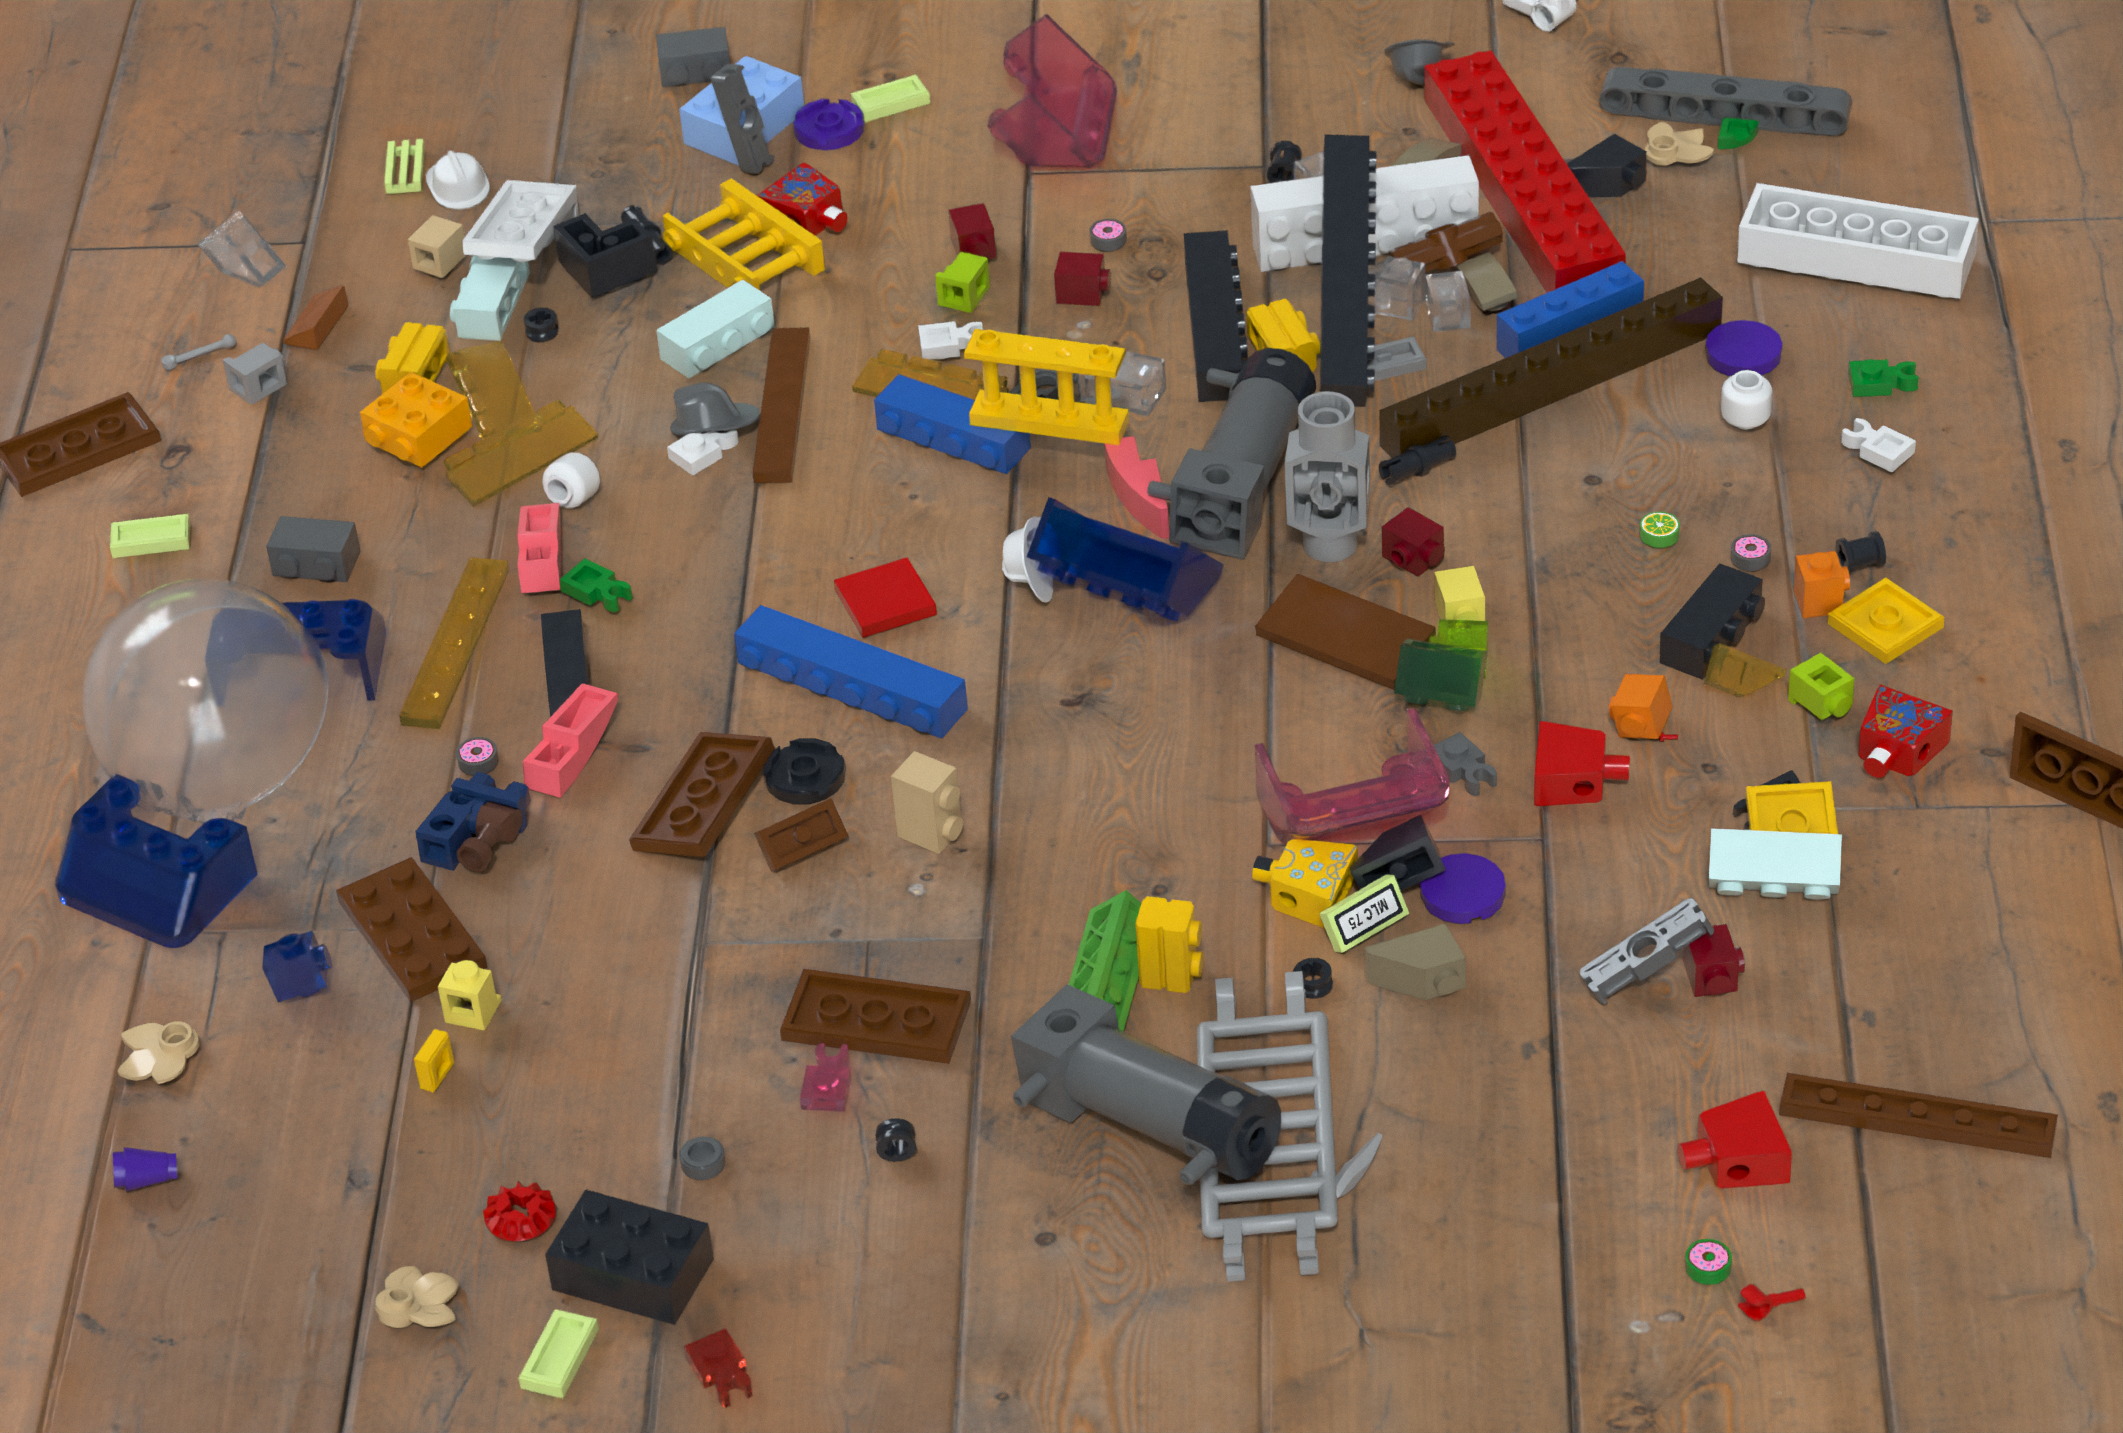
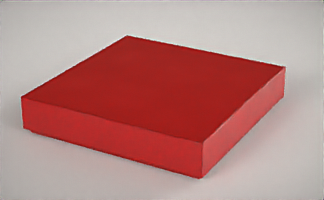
(885, 597)

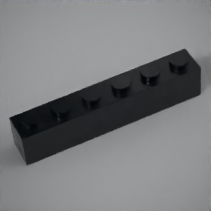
(1214, 309)

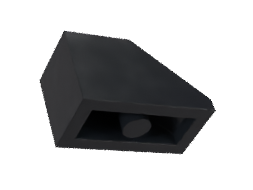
(1610, 168)
(1401, 851)

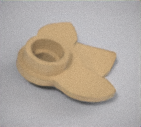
(1670, 146)
(158, 1051)
(416, 1298)

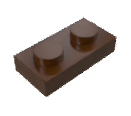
(801, 834)

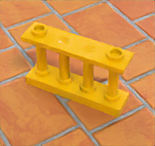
(754, 218)
(1043, 415)

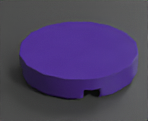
(828, 124)
(1742, 347)
(1465, 889)

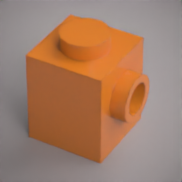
(1819, 583)
(1641, 706)

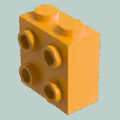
(416, 419)

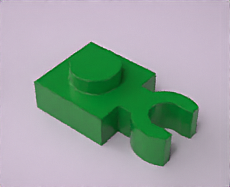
(1878, 378)
(594, 582)

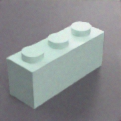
(488, 297)
(715, 329)
(1775, 863)

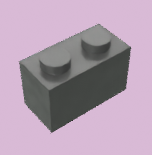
(691, 55)
(313, 549)

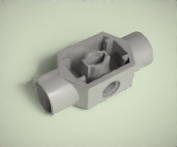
(1327, 477)

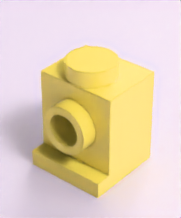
(469, 983)

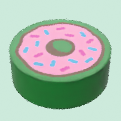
(1708, 1261)

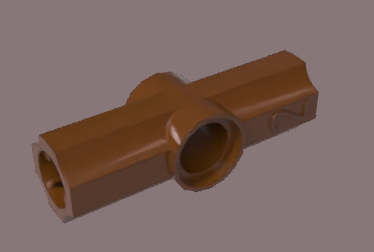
(1452, 243)

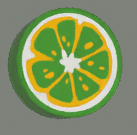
(1659, 529)

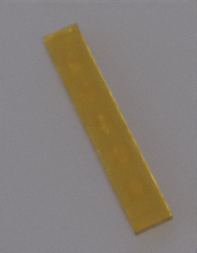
(454, 643)

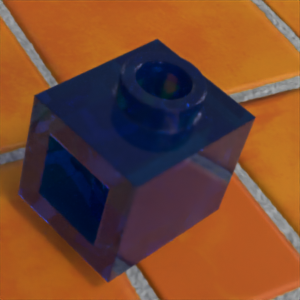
(296, 965)

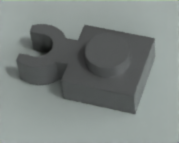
(1465, 762)

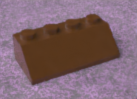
(2068, 768)

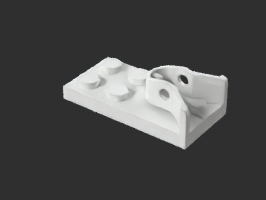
(521, 220)

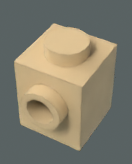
(437, 246)

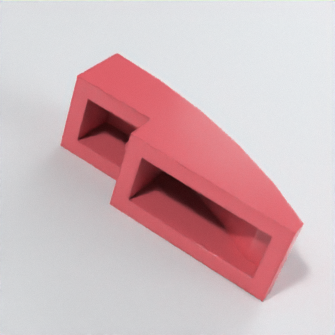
(1130, 482)
(539, 548)
(569, 740)

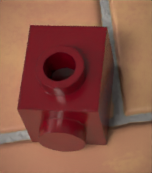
(972, 231)
(1081, 278)
(1413, 541)
(1713, 963)

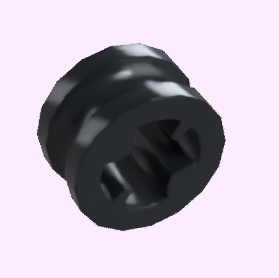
(541, 325)
(1316, 967)
(905, 1141)

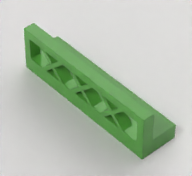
(1108, 954)

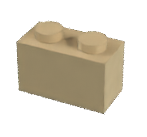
(927, 802)

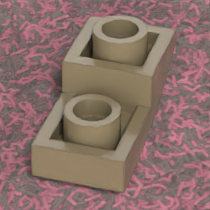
(1429, 150)
(1488, 282)

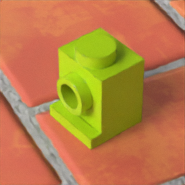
(963, 282)
(1827, 692)

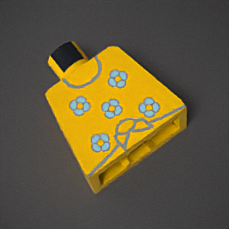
(1308, 877)

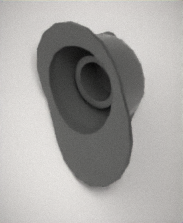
(1412, 55)
(709, 408)

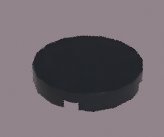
(804, 771)

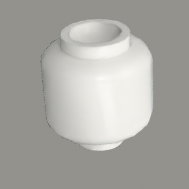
(1746, 399)
(571, 480)

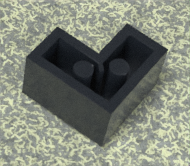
(606, 257)

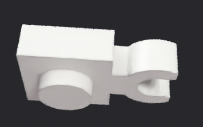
(944, 339)
(1881, 447)
(701, 450)

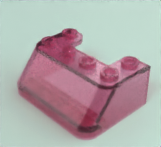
(1064, 103)
(1408, 788)

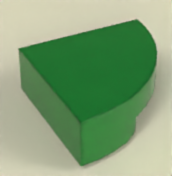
(1737, 132)

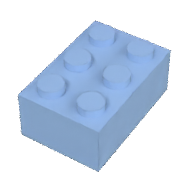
(777, 97)

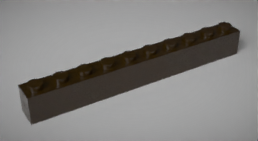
(1553, 369)

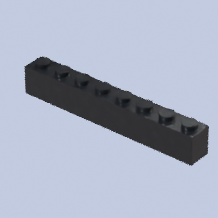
(1345, 267)

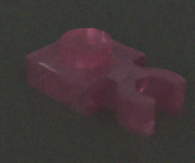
(828, 1083)

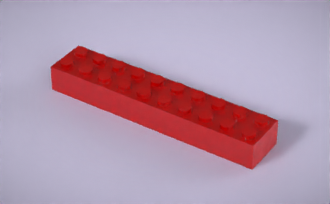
(1520, 170)

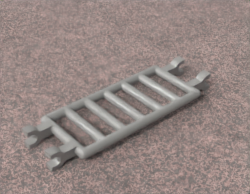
(1320, 1117)

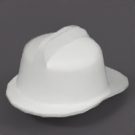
(458, 181)
(1022, 569)

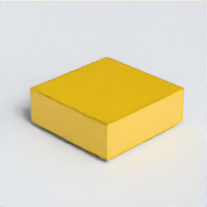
(434, 1060)

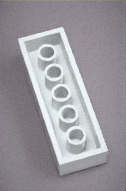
(1407, 206)
(1858, 240)

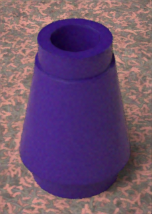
(142, 1168)

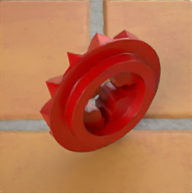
(515, 1225)

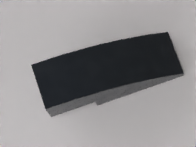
(563, 655)

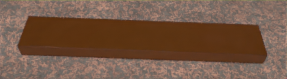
(781, 405)
(1918, 1115)

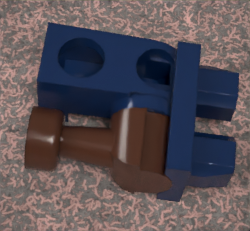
(471, 809)

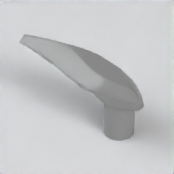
(1356, 1167)

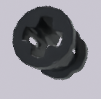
(1277, 169)
(1861, 551)

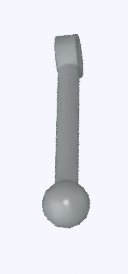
(170, 361)

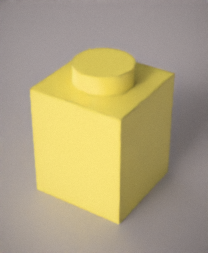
(1459, 594)

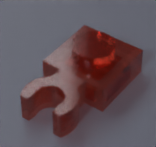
(719, 1363)

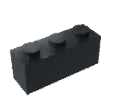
(1711, 616)

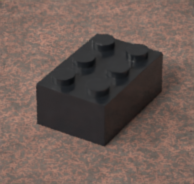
(629, 1256)

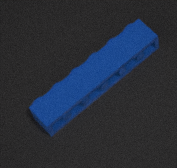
(851, 671)

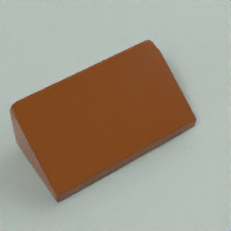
(318, 319)

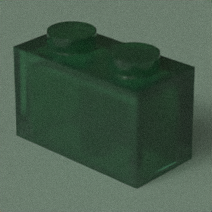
(1440, 674)

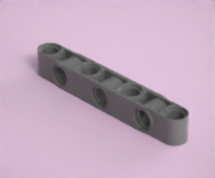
(1711, 97)

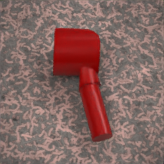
(1759, 1304)

